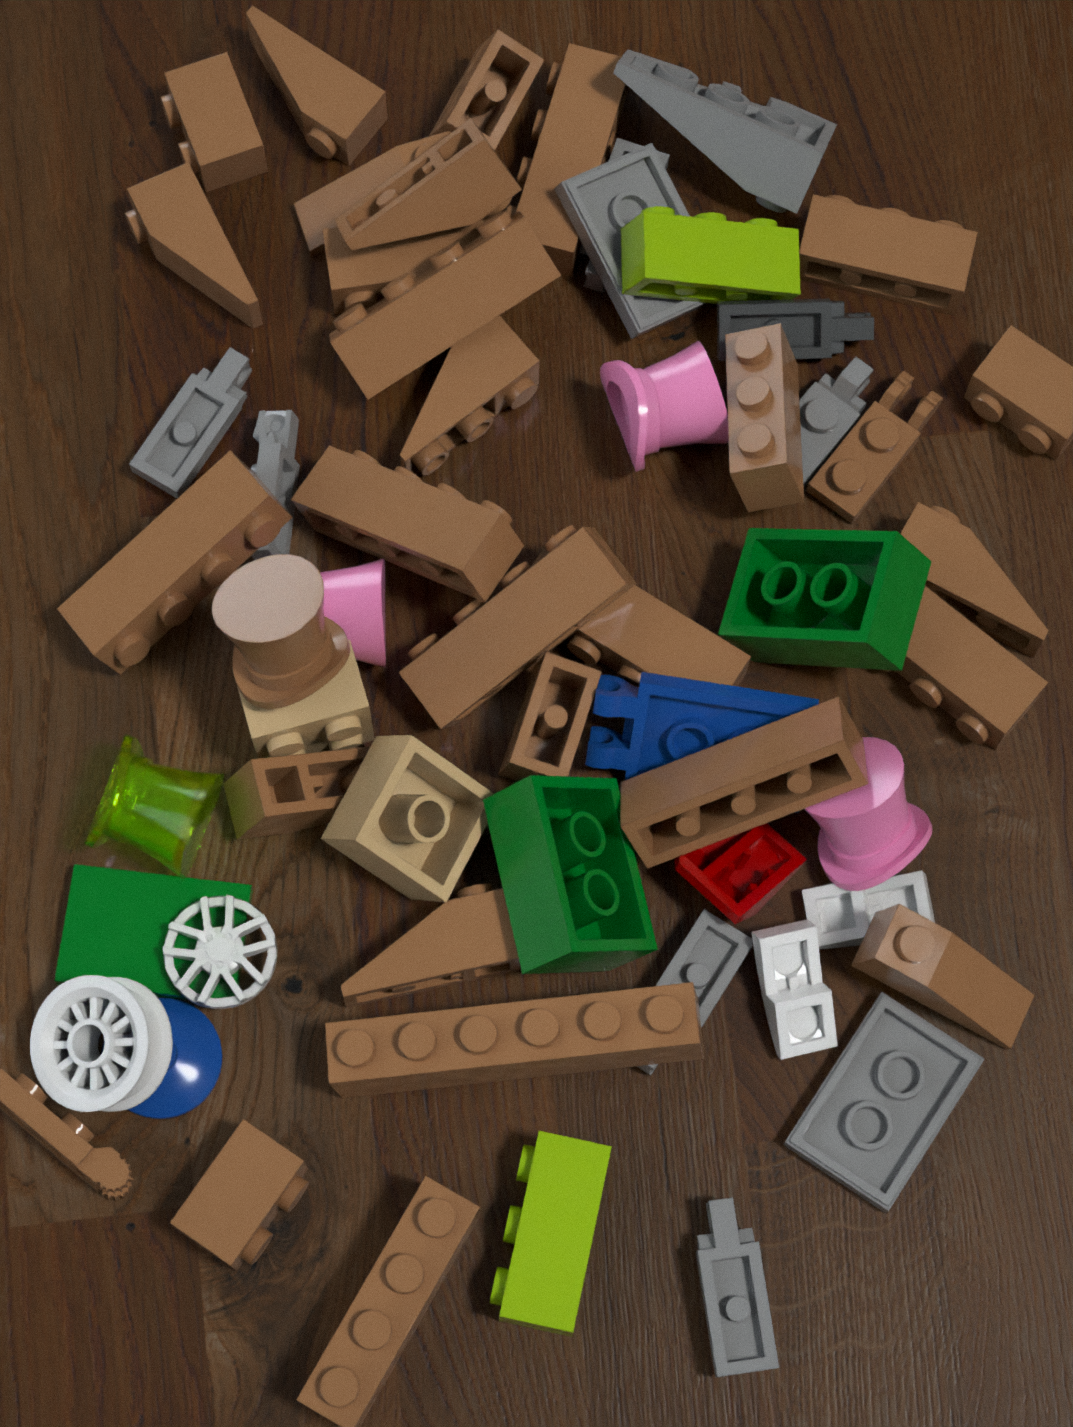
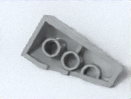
(760, 147)

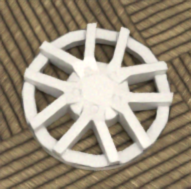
(220, 952)

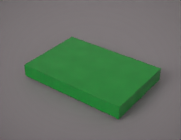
(121, 922)

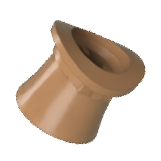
(279, 630)

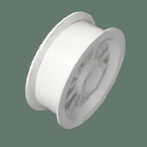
(134, 1049)

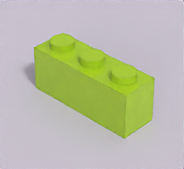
(708, 258)
(551, 1233)

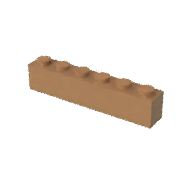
(514, 1040)

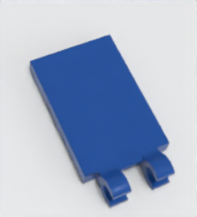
(676, 719)

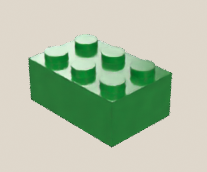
(825, 597)
(569, 875)

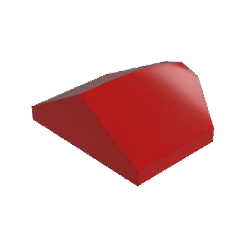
(741, 870)

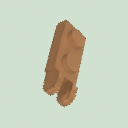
(871, 451)
(64, 1137)

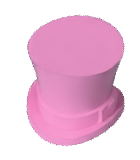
(666, 403)
(357, 604)
(873, 828)

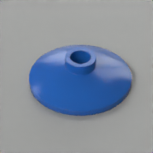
(193, 1064)

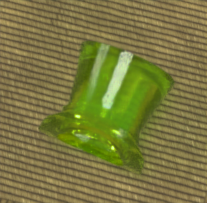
(155, 808)

